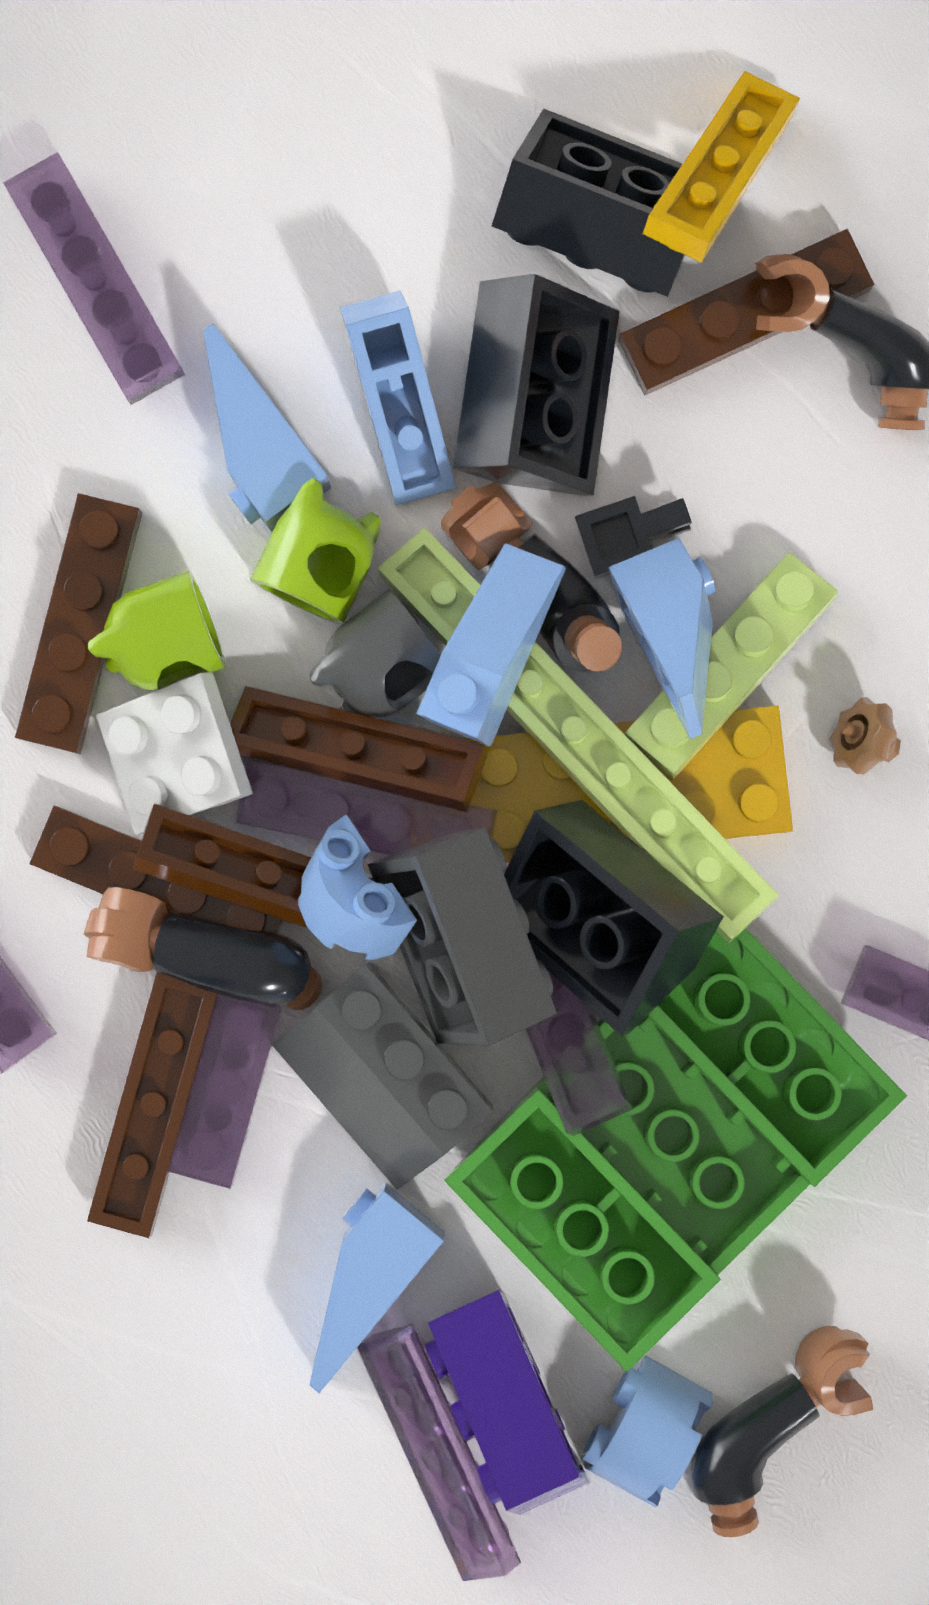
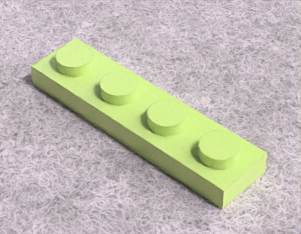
(739, 660)

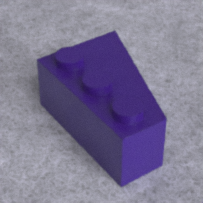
(504, 1405)

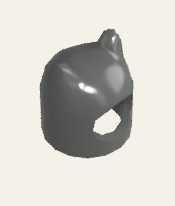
(378, 659)

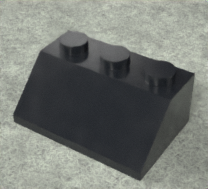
(589, 201)
(536, 385)
(606, 913)

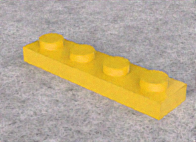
(721, 167)

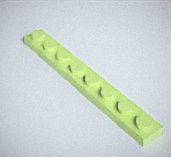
(591, 748)

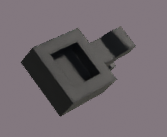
(622, 531)

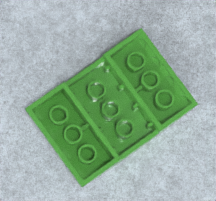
(734, 1113)

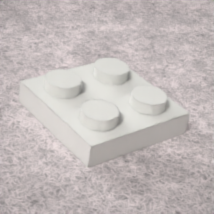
(174, 750)

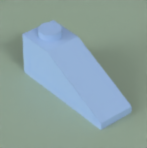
(398, 396)
(258, 443)
(672, 621)
(491, 646)
(375, 1264)

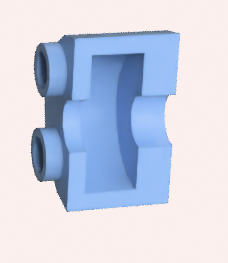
(346, 905)
(651, 1433)

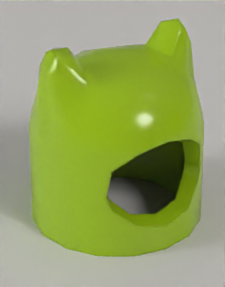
(318, 555)
(160, 634)

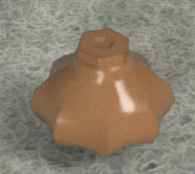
(865, 736)

